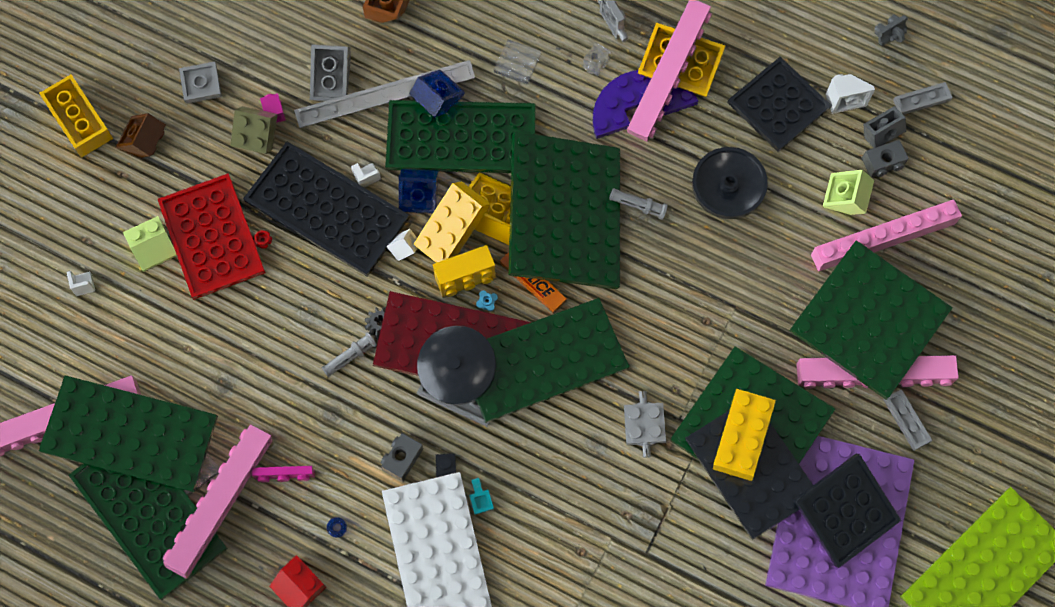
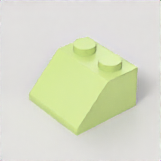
(849, 192)
(150, 243)

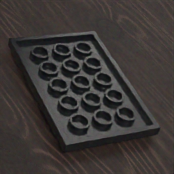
(775, 484)

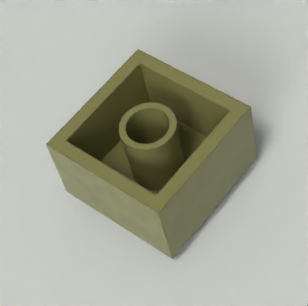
(253, 130)

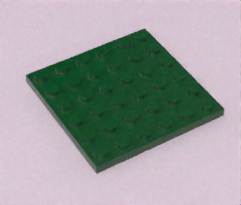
(871, 319)
(796, 412)

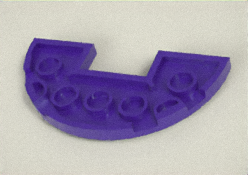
(625, 94)

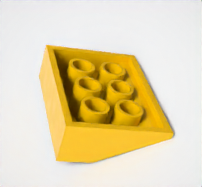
(701, 65)
(497, 217)

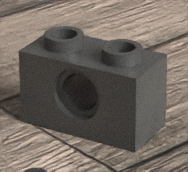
(884, 127)
(892, 152)
(405, 445)

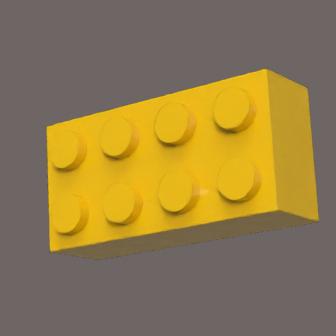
(76, 116)
(452, 222)
(744, 434)

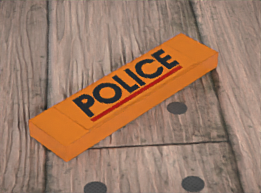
(541, 289)

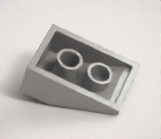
(329, 71)

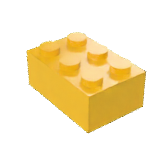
(464, 271)

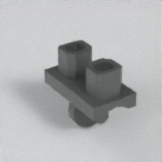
(893, 31)

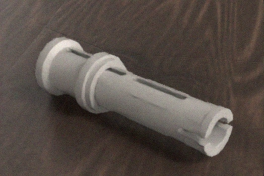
(646, 205)
(357, 349)

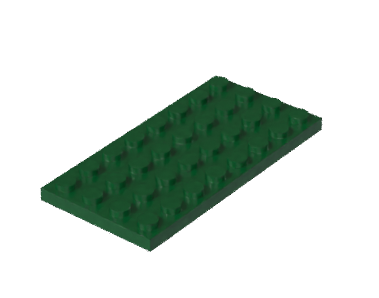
(461, 140)
(551, 359)
(128, 433)
(143, 521)

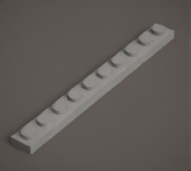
(374, 96)

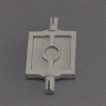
(614, 18)
(644, 424)

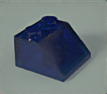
(436, 92)
(418, 191)

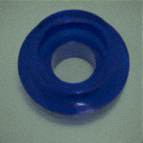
(330, 527)

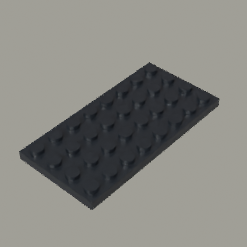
(326, 208)

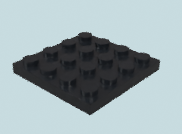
(779, 104)
(847, 510)

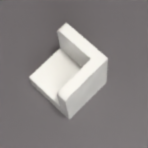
(365, 175)
(403, 245)
(81, 283)

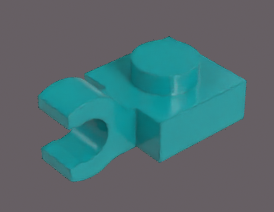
(481, 499)

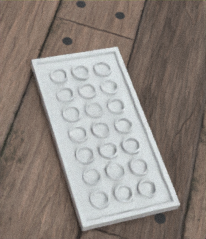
(436, 544)

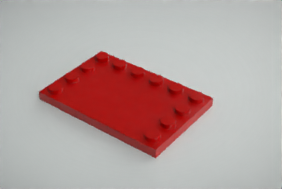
(211, 236)

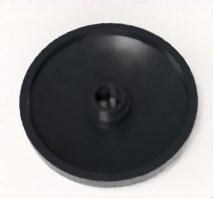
(729, 183)
(456, 365)

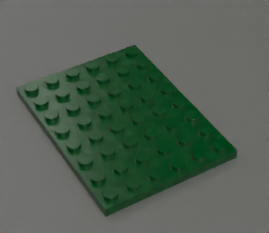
(563, 211)

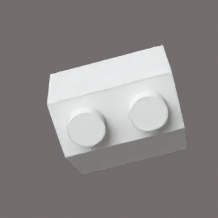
(848, 93)

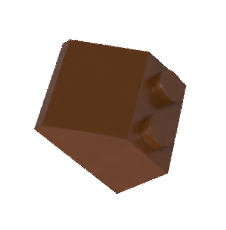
(141, 135)

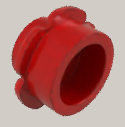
(260, 235)

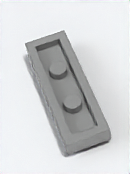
(923, 98)
(907, 420)

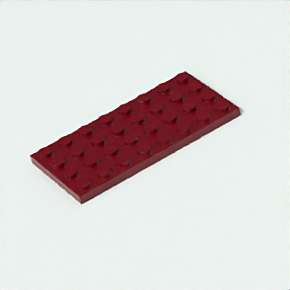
(413, 320)

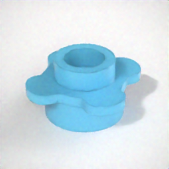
(486, 305)

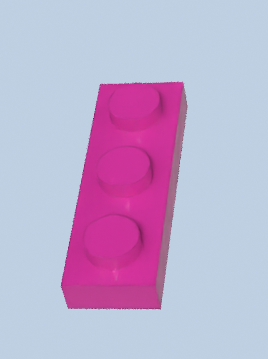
(283, 474)

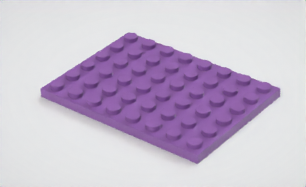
(799, 559)

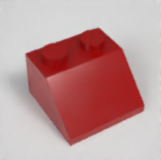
(297, 584)

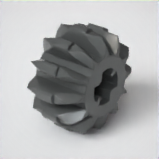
(373, 320)

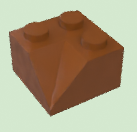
(384, 10)

